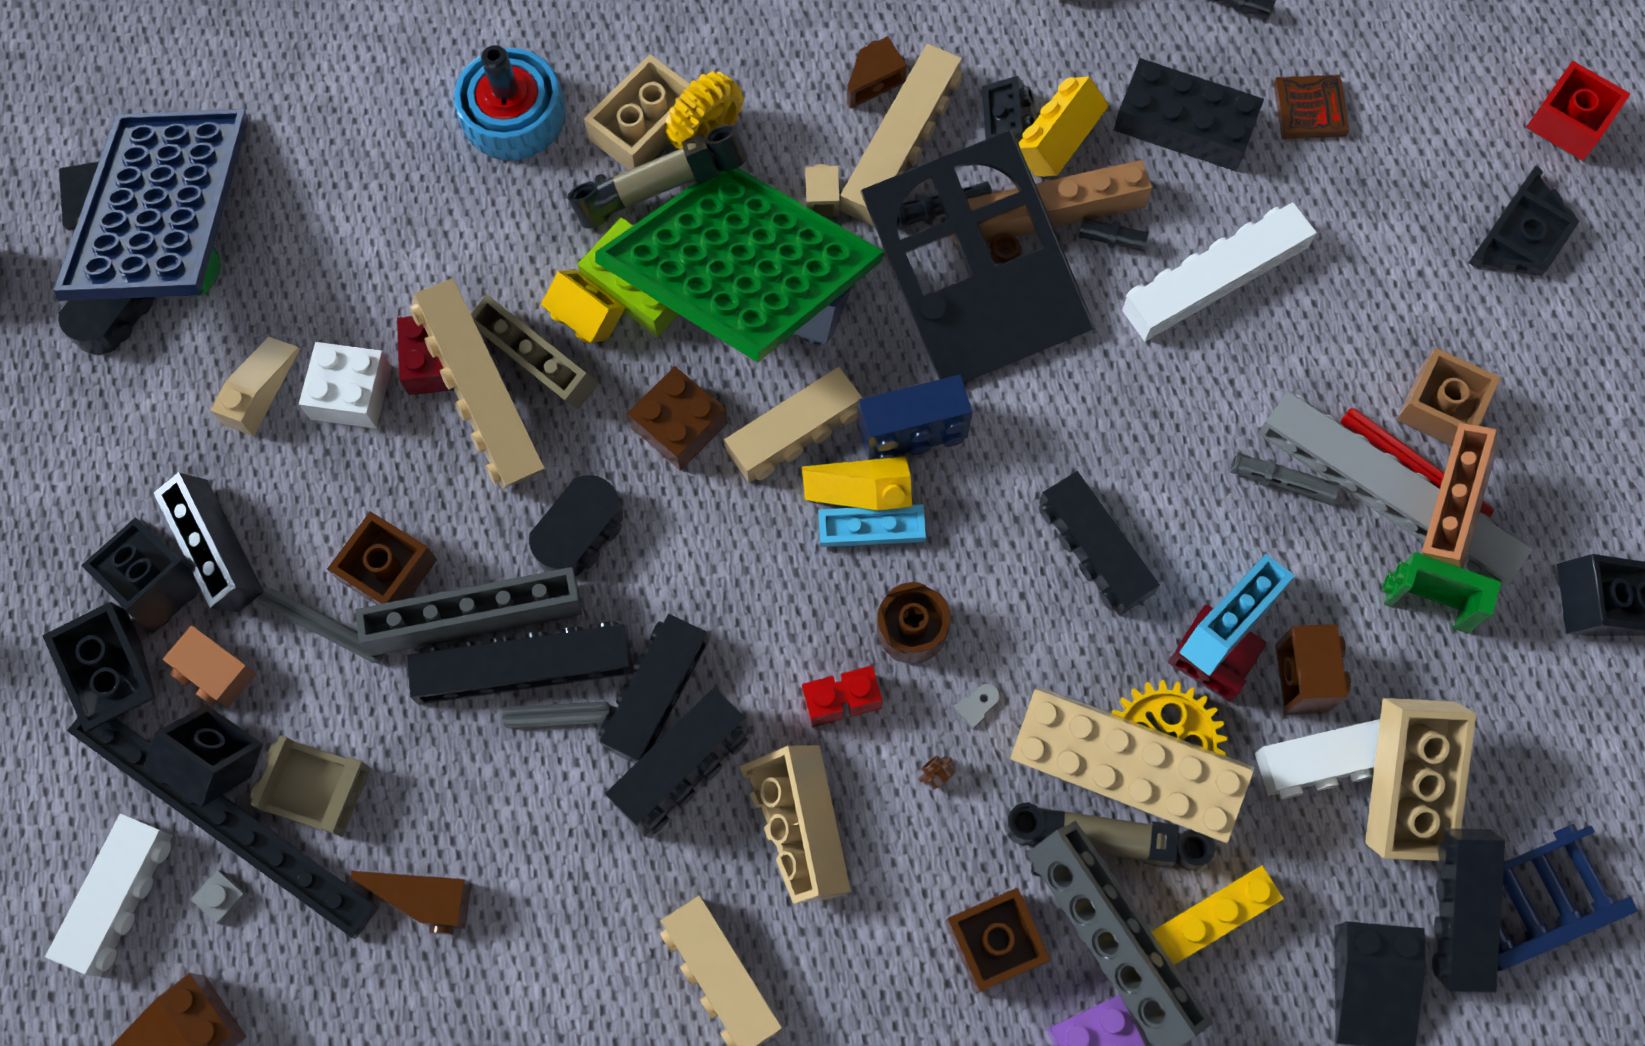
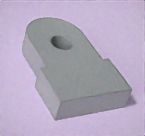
(972, 709)

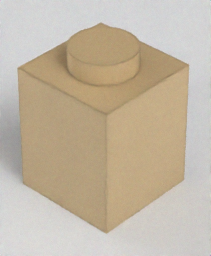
(823, 189)

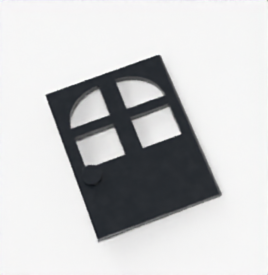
(1000, 309)

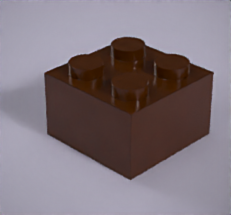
(677, 418)
(382, 562)
(1312, 669)
(997, 940)

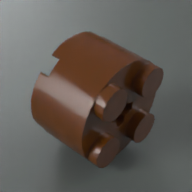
(927, 609)

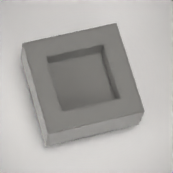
(218, 897)

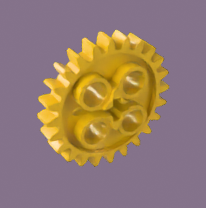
(1193, 721)

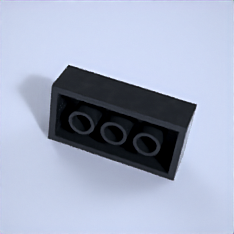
(1188, 114)
(679, 763)

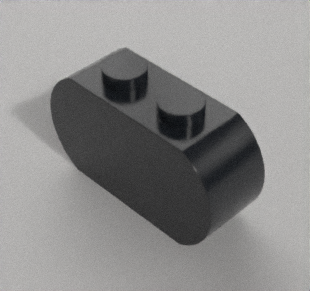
(101, 324)
(577, 525)

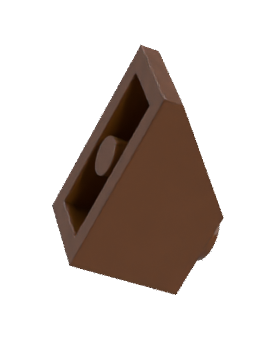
(875, 72)

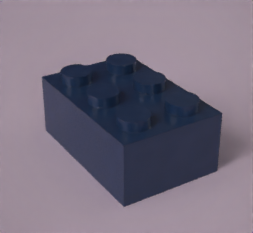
(915, 418)

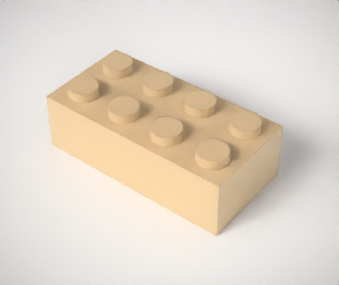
(1419, 776)

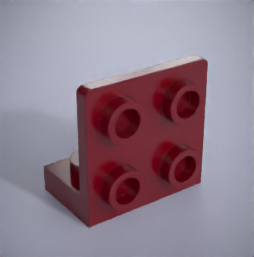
(1230, 675)

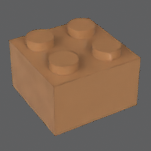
(1447, 394)

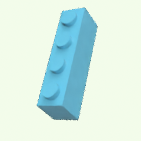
(1236, 614)

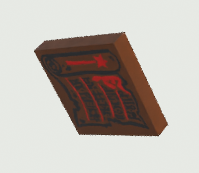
(1311, 106)

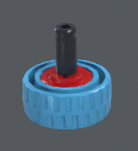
(509, 103)

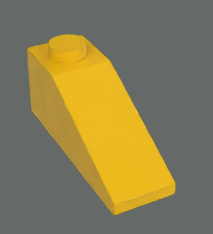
(860, 484)

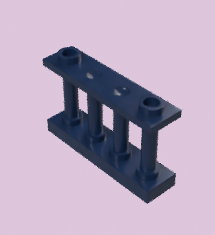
(1571, 921)

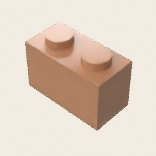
(209, 667)

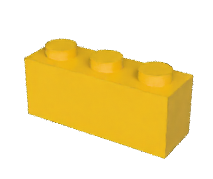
(1062, 126)

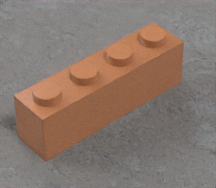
(1461, 494)

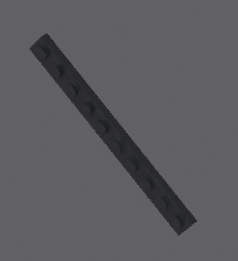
(238, 832)

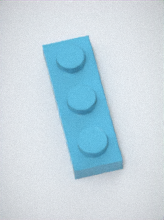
(870, 526)

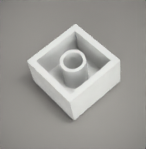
(345, 385)

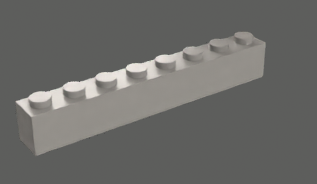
(1383, 483)

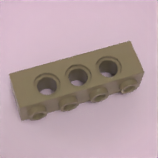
(533, 352)

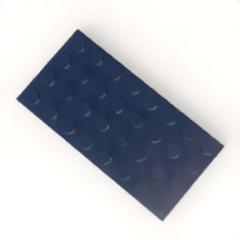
(153, 206)

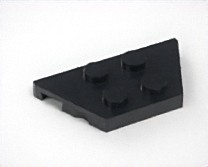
(1528, 230)

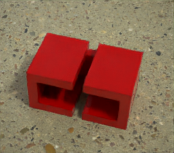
(826, 697)

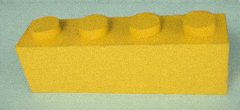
(1217, 915)

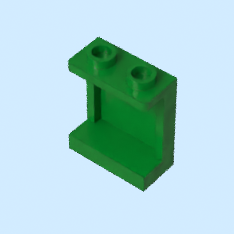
(1445, 584)

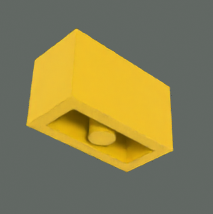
(582, 306)

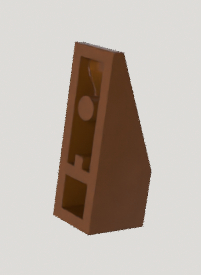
(427, 899)

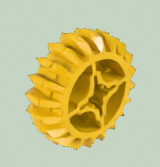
(704, 106)

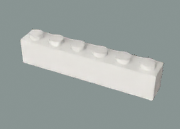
(1218, 271)

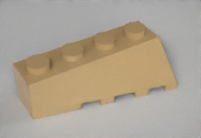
(800, 821)

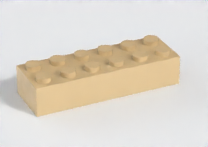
(1132, 764)

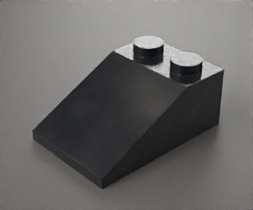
(143, 575)
(1603, 596)
(101, 665)
(1378, 983)

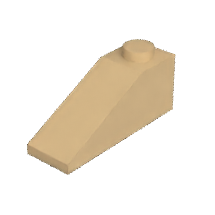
(254, 386)

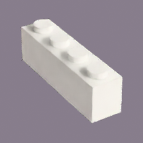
(1319, 759)
(110, 896)

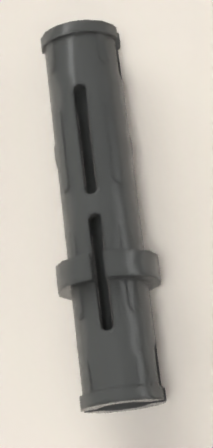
(1271, 473)

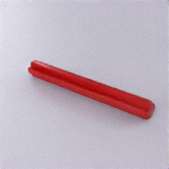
(1387, 443)

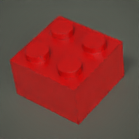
(1578, 110)

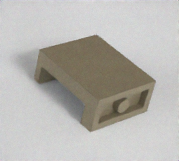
(309, 786)

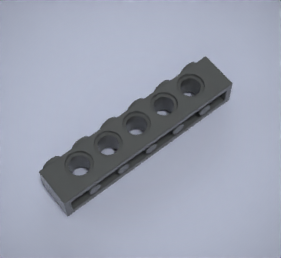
(1136, 945)

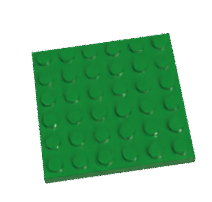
(740, 260)

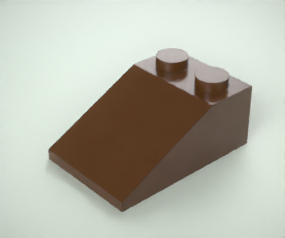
(185, 1016)

